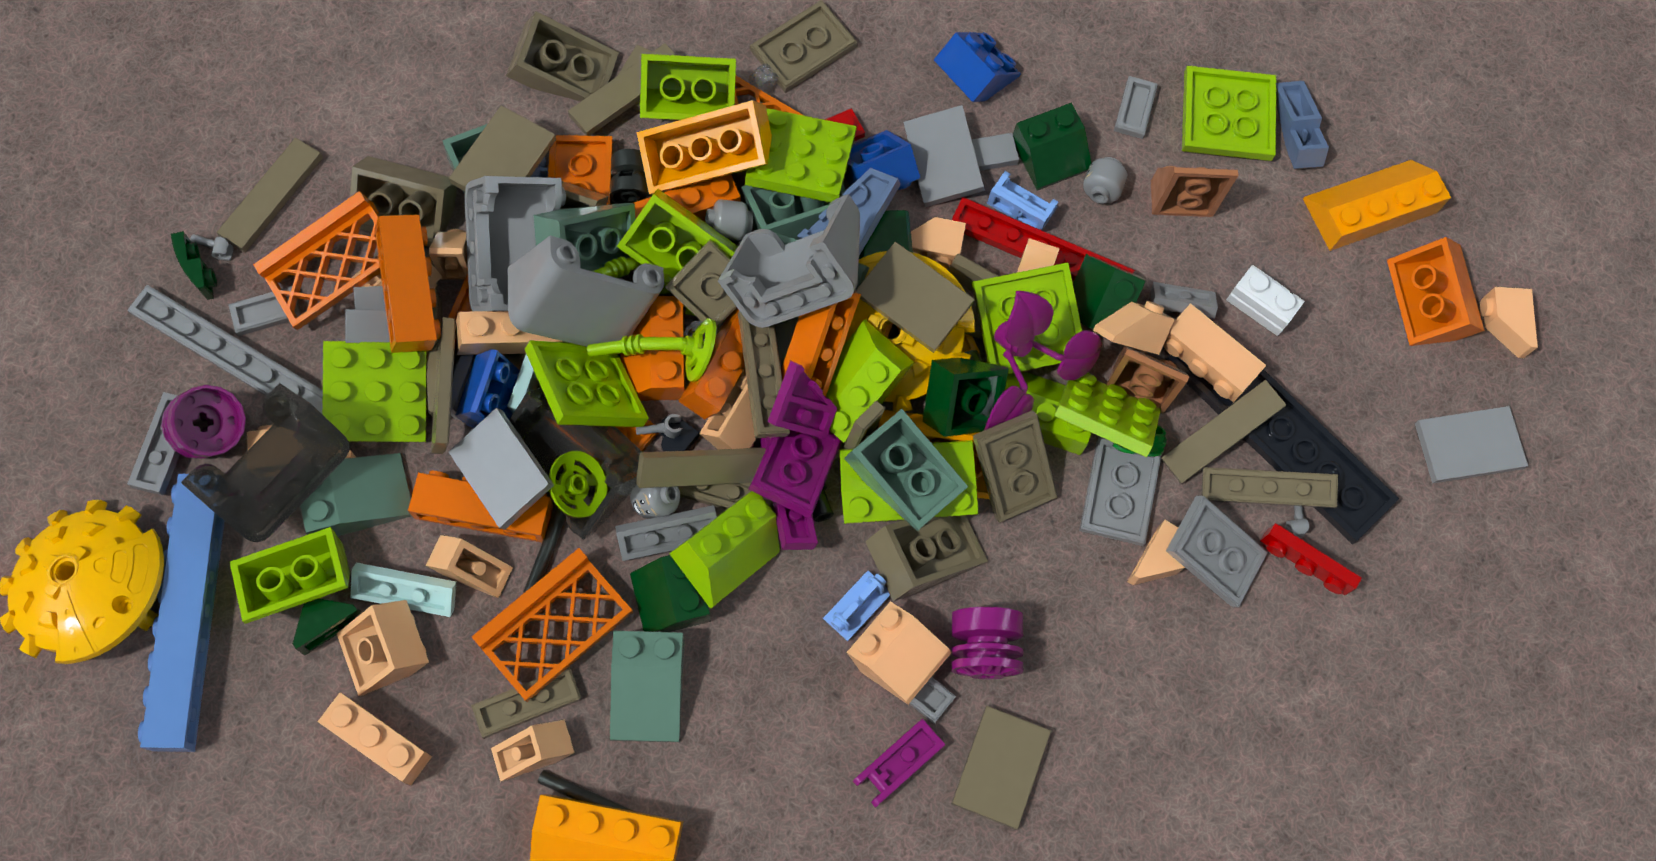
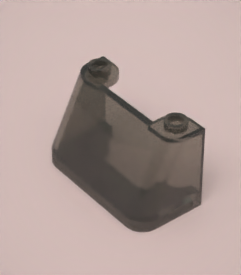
(606, 444)
(275, 471)

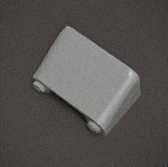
(502, 230)
(785, 281)
(575, 305)

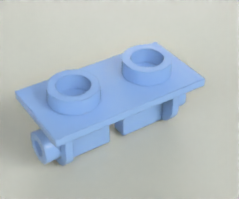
(858, 605)

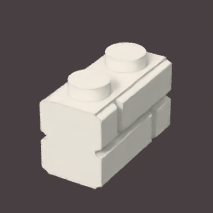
(1265, 300)

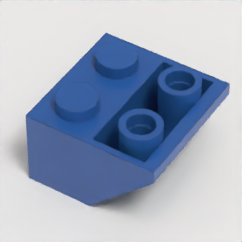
(976, 65)
(487, 388)

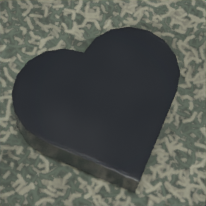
(683, 441)

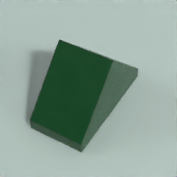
(320, 622)

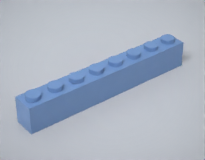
(182, 625)

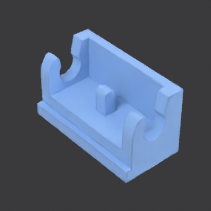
(1020, 203)

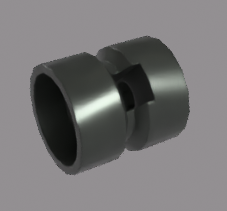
(628, 178)

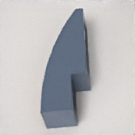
(1300, 125)

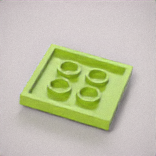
(1229, 113)
(805, 156)
(996, 300)
(585, 387)
(374, 392)
(1110, 413)

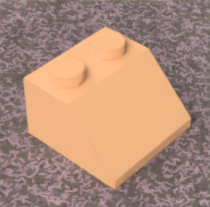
(382, 646)
(898, 653)

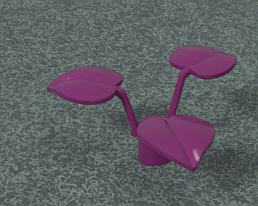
(1030, 318)

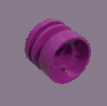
(214, 405)
(987, 638)

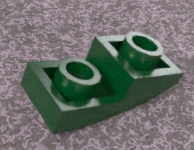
(192, 265)

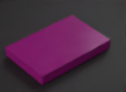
(795, 470)

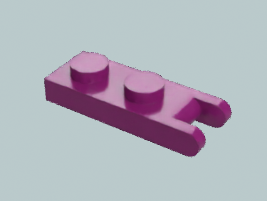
(901, 760)

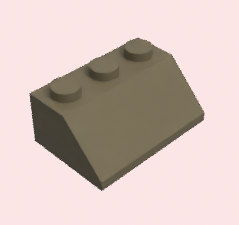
(405, 191)

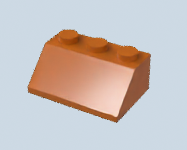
(1435, 293)
(659, 372)

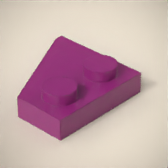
(802, 405)

